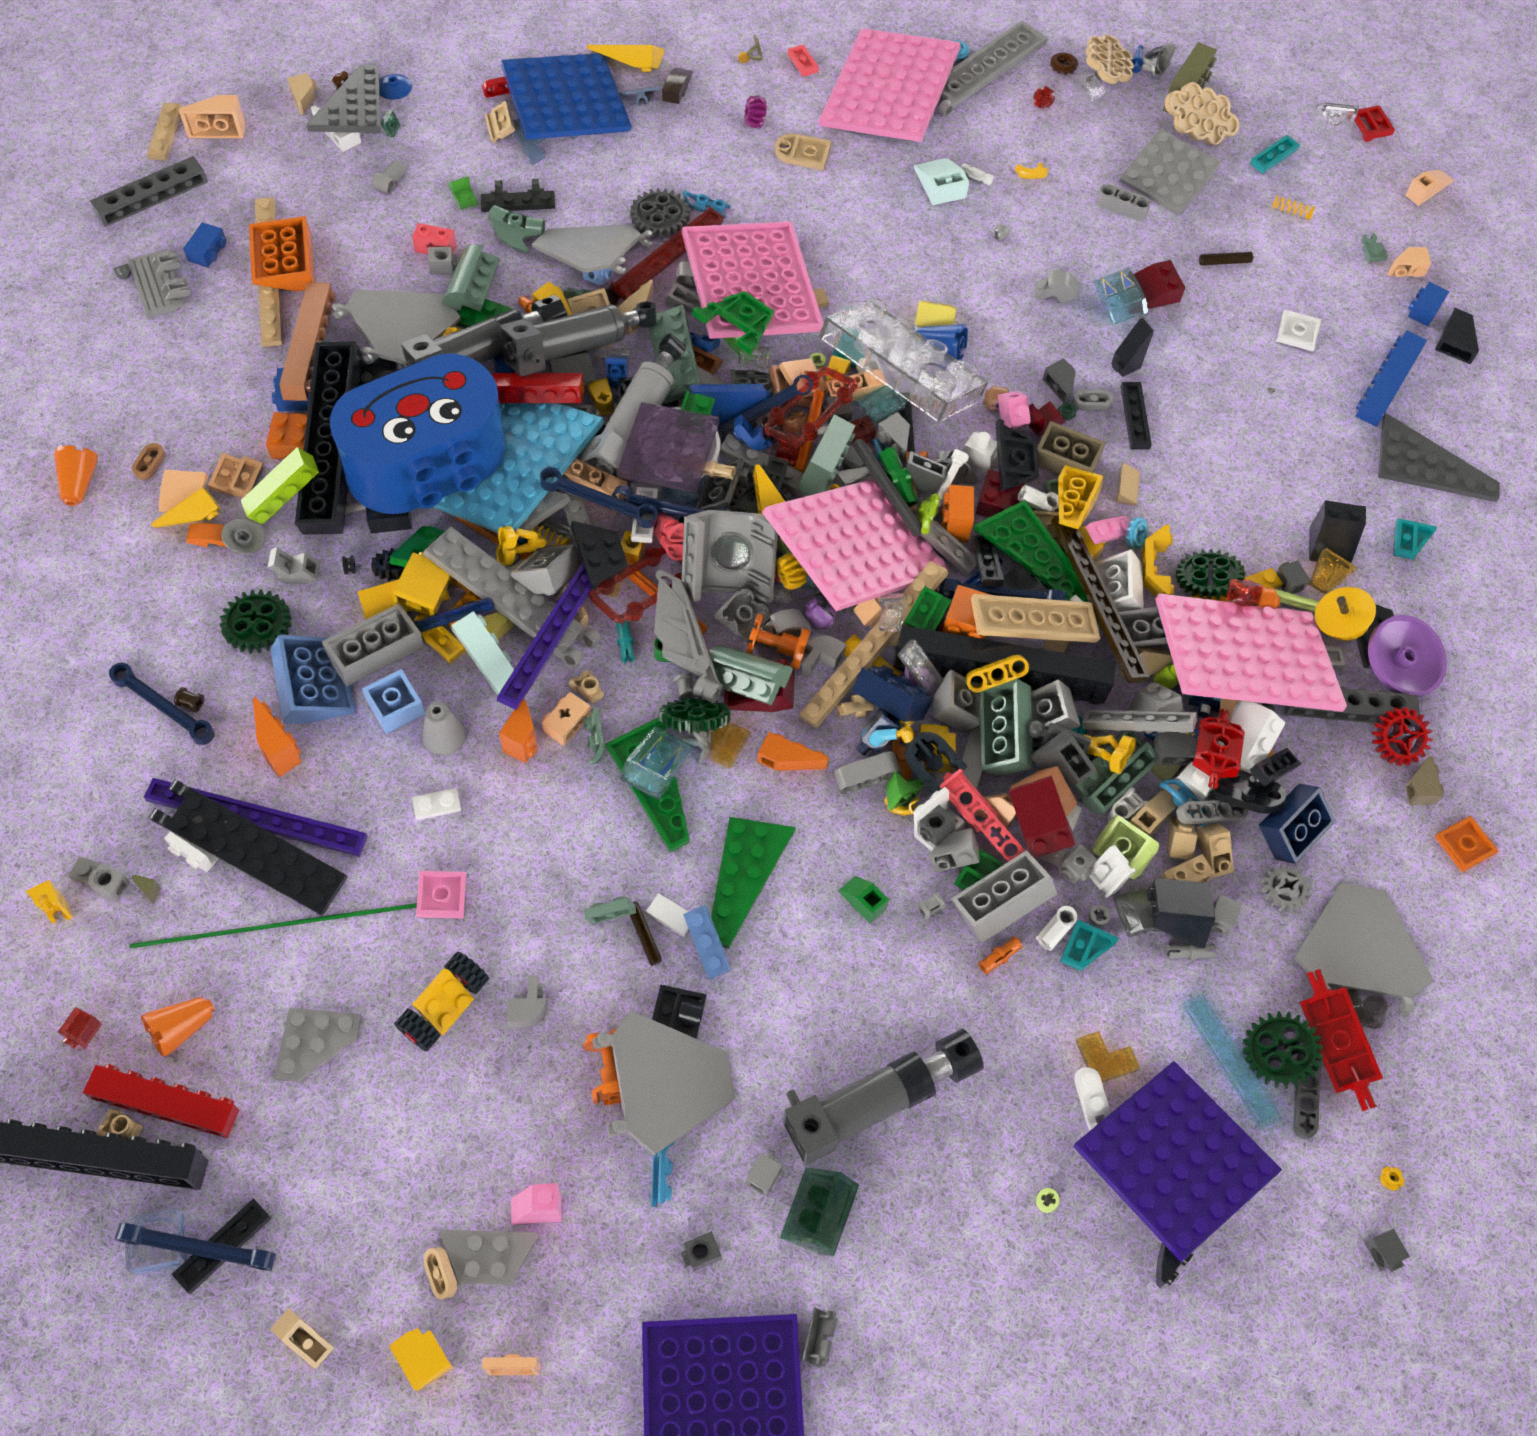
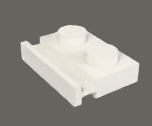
(1111, 871)

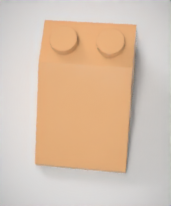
(214, 118)

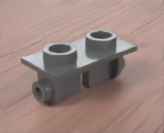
(817, 1347)

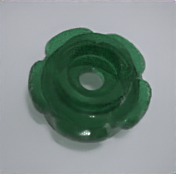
(1067, 415)

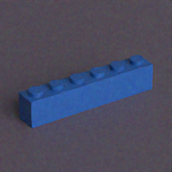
(1390, 379)

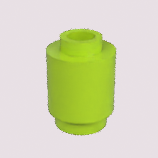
(1167, 677)

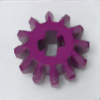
(755, 111)

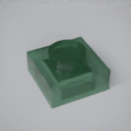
(390, 123)

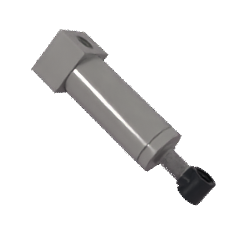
(649, 386)

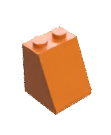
(960, 615)

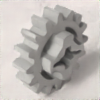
(1286, 897)

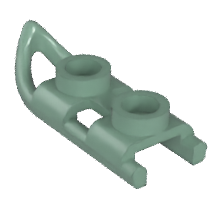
(596, 740)

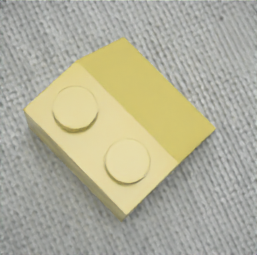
(934, 314)

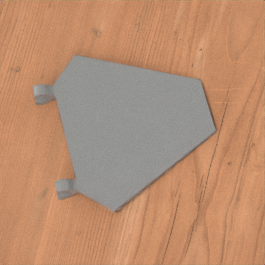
(592, 246)
(395, 317)
(1365, 947)
(664, 1081)

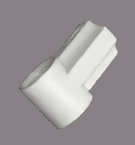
(1038, 500)
(1056, 928)

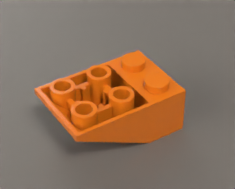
(276, 745)

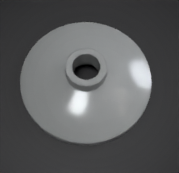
(246, 530)

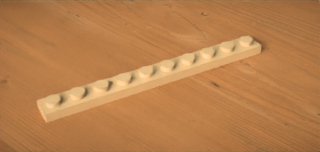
(268, 297)
(866, 652)

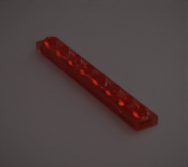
(661, 257)

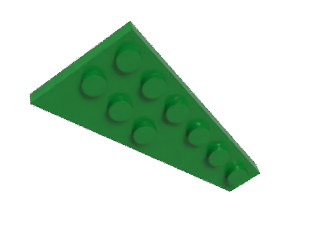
(664, 813)

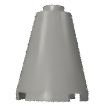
(442, 730)

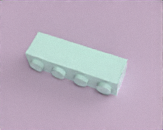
(484, 650)

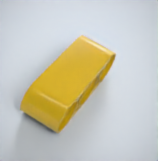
(1007, 675)

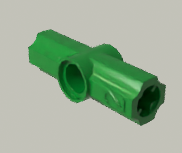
(898, 475)

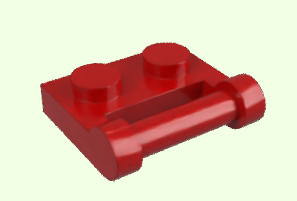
(1376, 120)

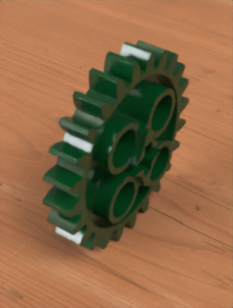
(1194, 573)
(255, 621)
(694, 715)
(1290, 1069)

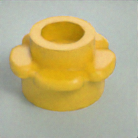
(1390, 1184)

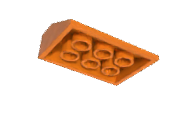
(282, 254)

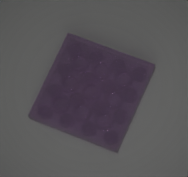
(668, 447)

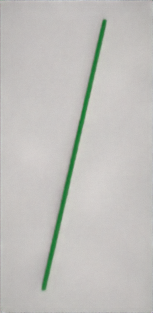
(273, 925)

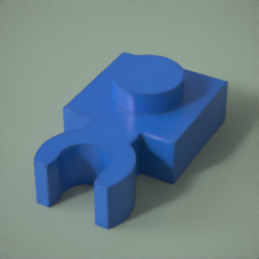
(704, 342)

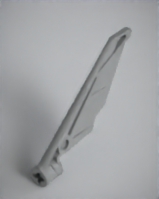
(682, 637)

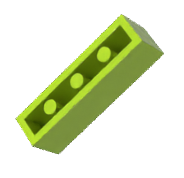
(279, 486)

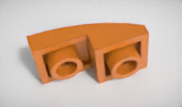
(205, 533)

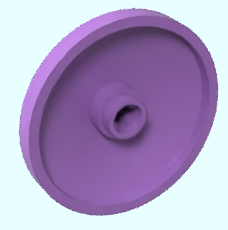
(1407, 655)

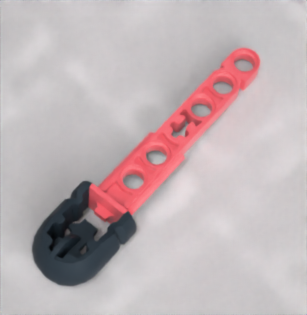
(956, 784)

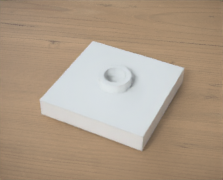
(1298, 330)

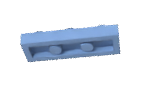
(707, 942)

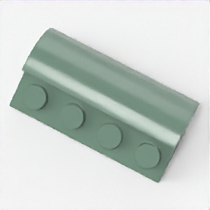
(471, 278)
(749, 674)
(1105, 787)

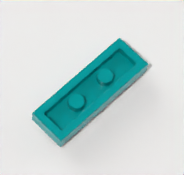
(1274, 154)

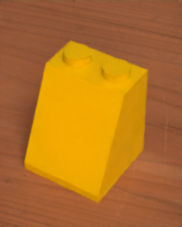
(421, 586)

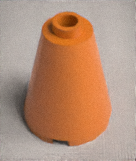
(74, 472)
(176, 1023)

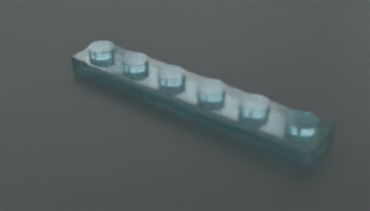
(1231, 1062)

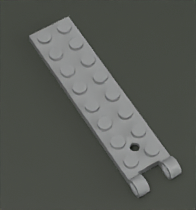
(989, 64)
(512, 599)

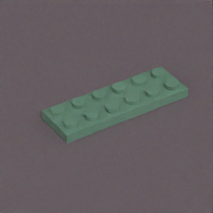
(685, 368)

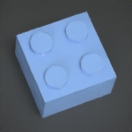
(393, 701)

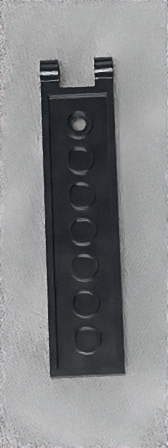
(252, 849)

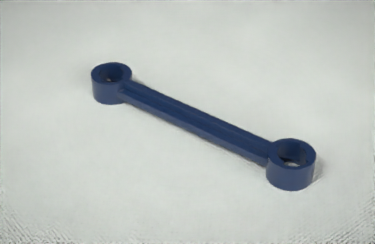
(766, 406)
(598, 497)
(660, 505)
(948, 587)
(161, 703)
(139, 1235)

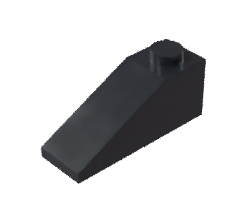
(1133, 349)

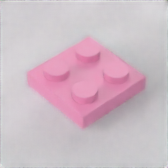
(441, 894)

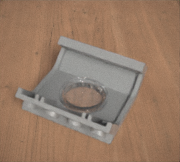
(728, 554)

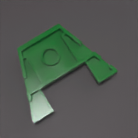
(743, 312)
(416, 543)

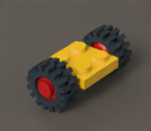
(442, 1001)

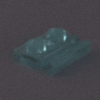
(881, 403)

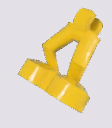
(507, 544)
(1119, 757)

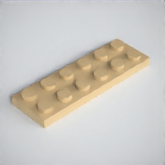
(1034, 618)

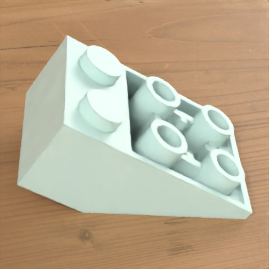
(942, 180)

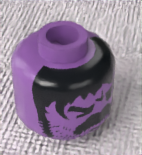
(820, 613)

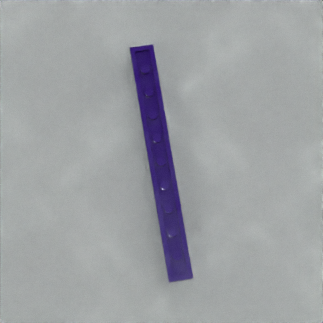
(545, 641)
(272, 820)

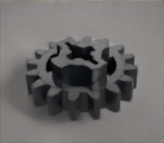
(382, 568)

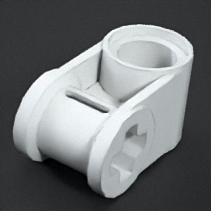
(1127, 805)

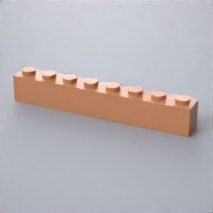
(309, 329)

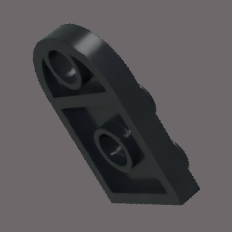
(1249, 794)

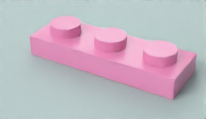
(1108, 529)

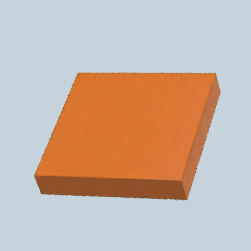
(1466, 844)

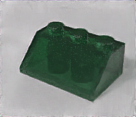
(820, 1211)

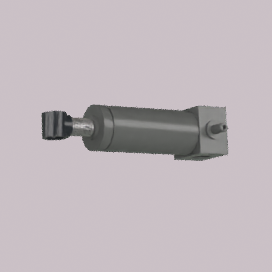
(530, 346)

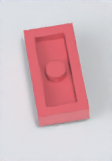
(803, 60)

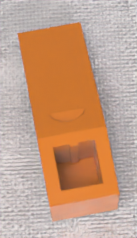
(786, 755)

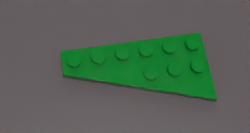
(1028, 542)
(746, 865)

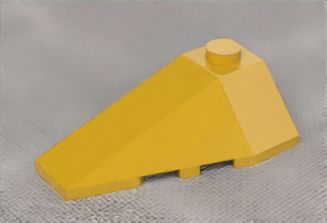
(639, 56)
(1077, 495)

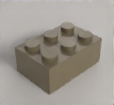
(1068, 447)

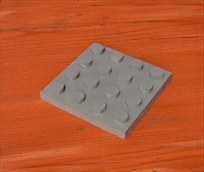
(1170, 171)

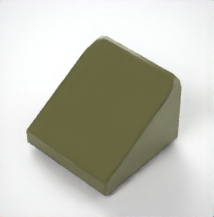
(1165, 771)
(147, 886)

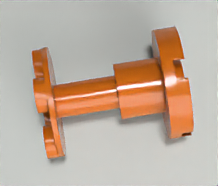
(786, 644)
(609, 1090)

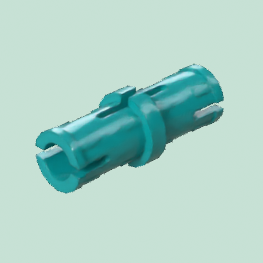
(625, 642)

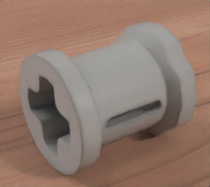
(684, 686)
(930, 906)

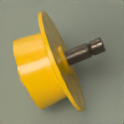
(1345, 613)

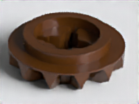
(1059, 58)

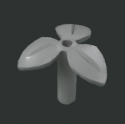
(702, 740)

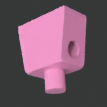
(1014, 409)

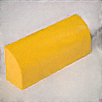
(380, 598)

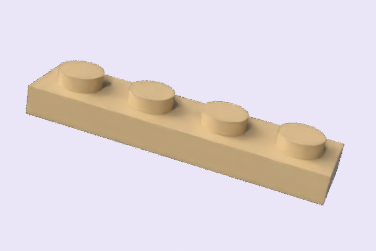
(164, 132)

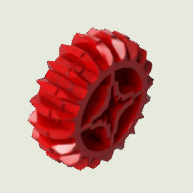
(1420, 734)

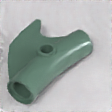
(514, 227)

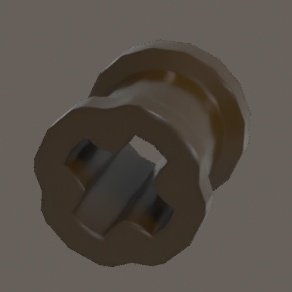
(189, 699)

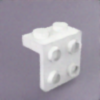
(938, 798)
(193, 854)

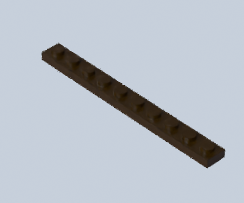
(1103, 605)

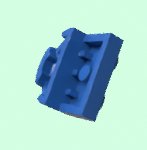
(752, 437)

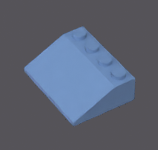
(308, 681)

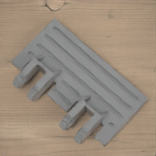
(157, 282)

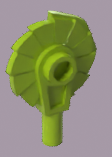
(927, 512)

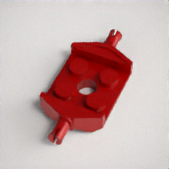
(1216, 759)

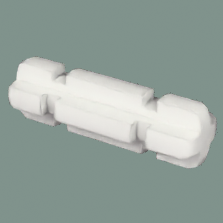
(977, 174)

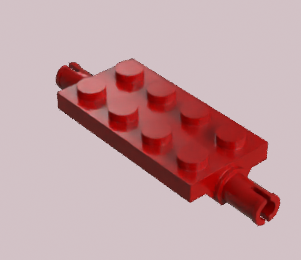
(1344, 1043)

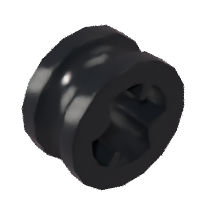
(348, 564)

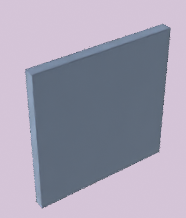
(640, 93)

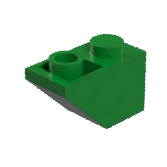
(864, 898)

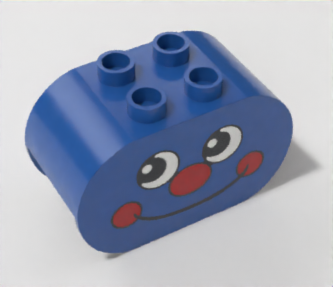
(419, 434)

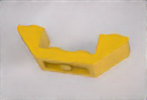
(1156, 543)

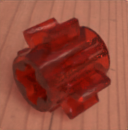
(1043, 97)

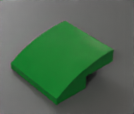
(975, 872)

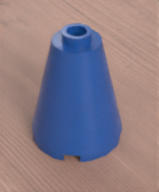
(953, 336)

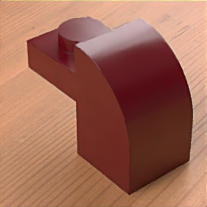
(1041, 418)

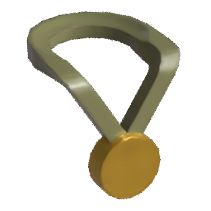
(744, 57)

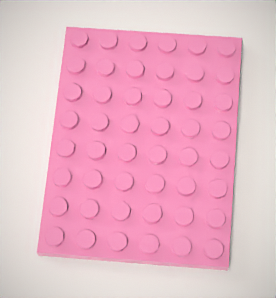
(890, 84)
(757, 260)
(852, 543)
(1249, 653)

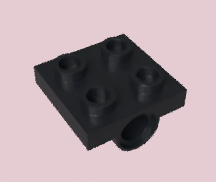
(679, 1009)

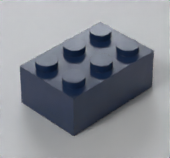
(893, 693)
(1297, 824)

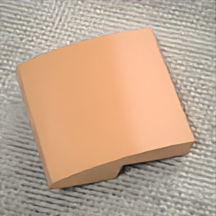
(234, 475)
(178, 486)

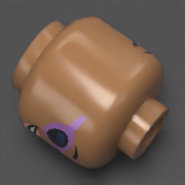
(991, 397)

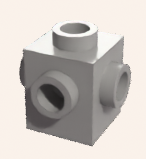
(1077, 865)

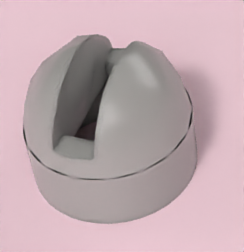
(1001, 232)

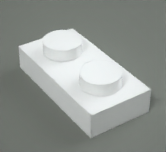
(436, 804)

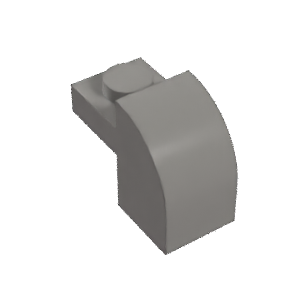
(1060, 284)
(293, 570)
(787, 621)
(824, 650)
(529, 1010)

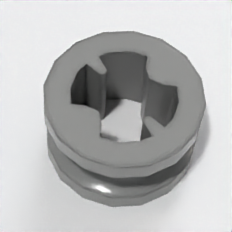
(1092, 917)

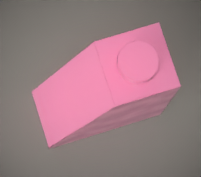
(537, 1205)

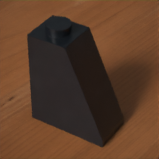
(1459, 337)

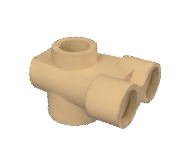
(587, 686)
(857, 706)
(119, 1124)

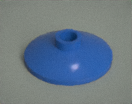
(394, 86)

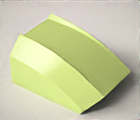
(1131, 842)

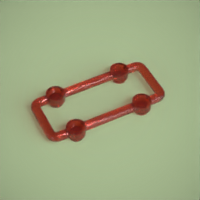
(809, 429)
(634, 609)

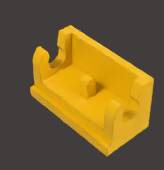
(50, 900)

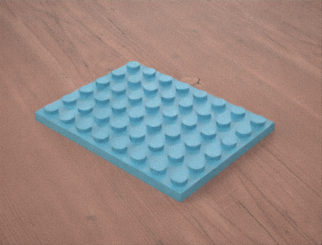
(535, 439)

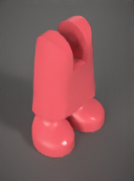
(670, 535)

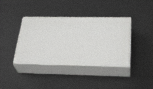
(668, 914)

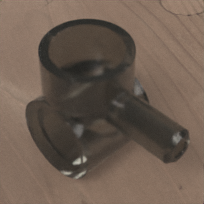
(1365, 1008)

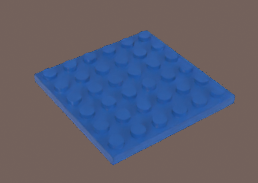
(565, 96)

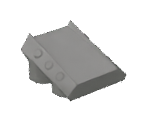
(741, 612)

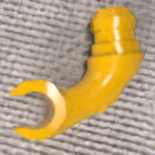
(1034, 173)
(904, 809)

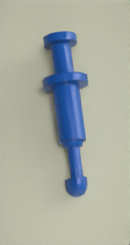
(1137, 60)

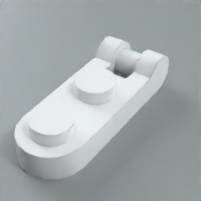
(1091, 1095)

